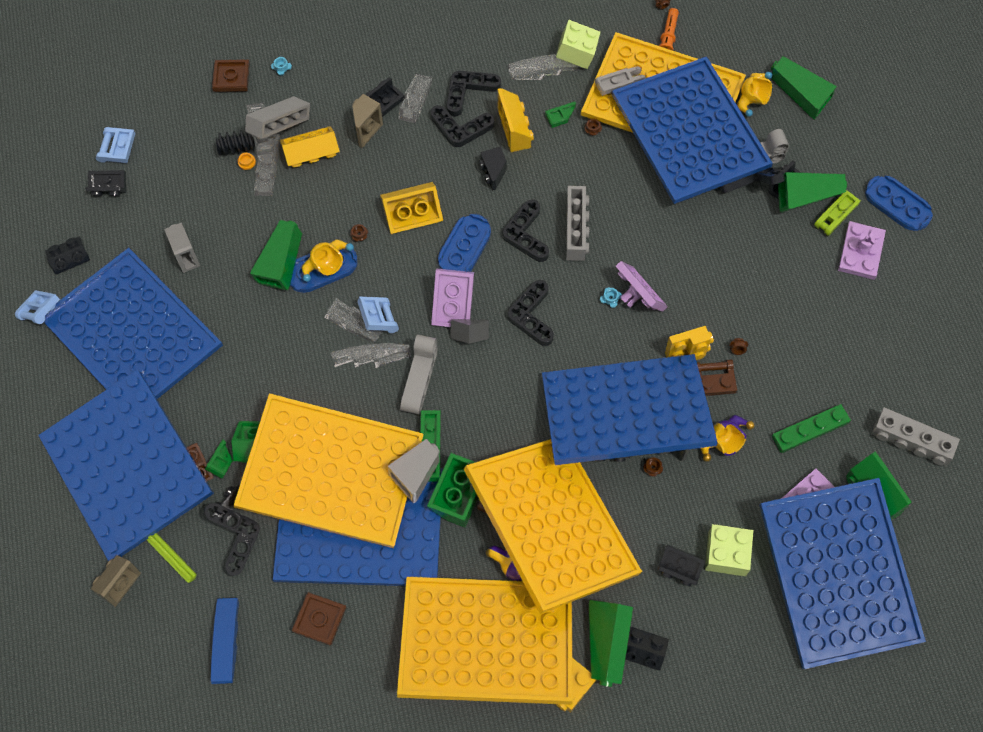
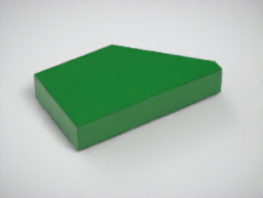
(560, 115)
(220, 461)

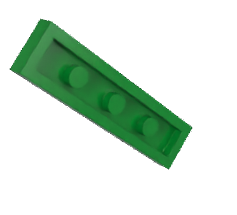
(811, 428)
(431, 431)

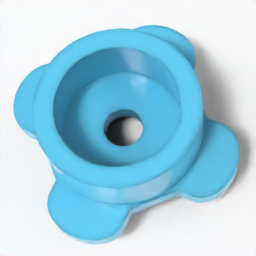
(278, 62)
(613, 293)

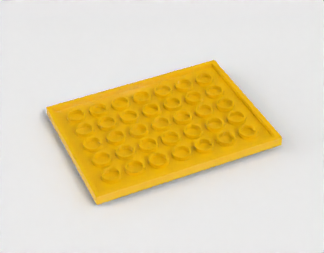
(652, 59)
(326, 471)
(552, 525)
(483, 643)

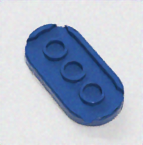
(899, 203)
(465, 243)
(319, 280)

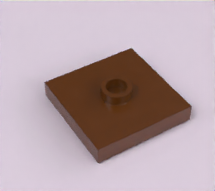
(230, 75)
(319, 619)

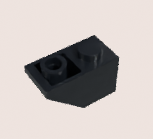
(494, 166)

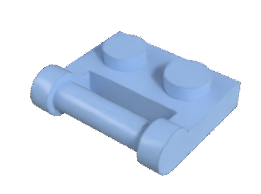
(120, 146)
(39, 301)
(373, 316)

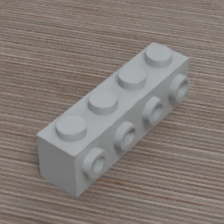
(277, 117)
(576, 223)
(915, 437)

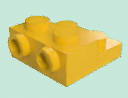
(690, 342)
(580, 685)

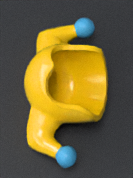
(755, 90)
(325, 258)

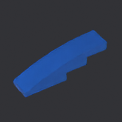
(224, 641)

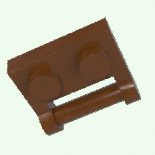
(719, 383)

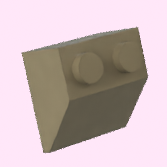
(367, 118)
(115, 580)

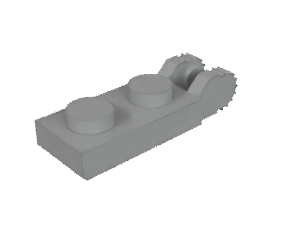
(618, 79)

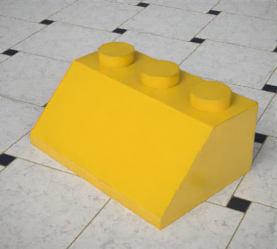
(514, 121)
(310, 146)
(412, 207)

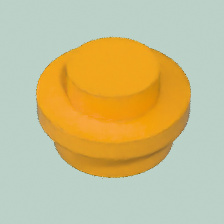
(246, 161)

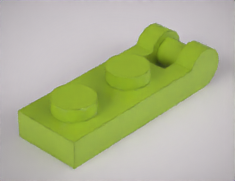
(837, 212)

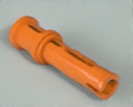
(668, 37)

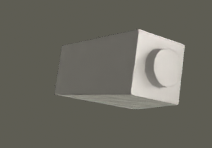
(182, 247)
(415, 468)

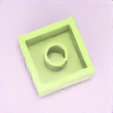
(578, 44)
(729, 550)

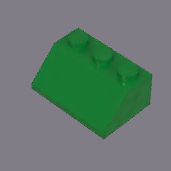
(244, 439)
(872, 468)
(454, 494)

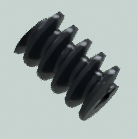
(234, 142)

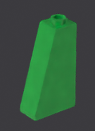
(803, 86)
(809, 188)
(278, 257)
(608, 640)

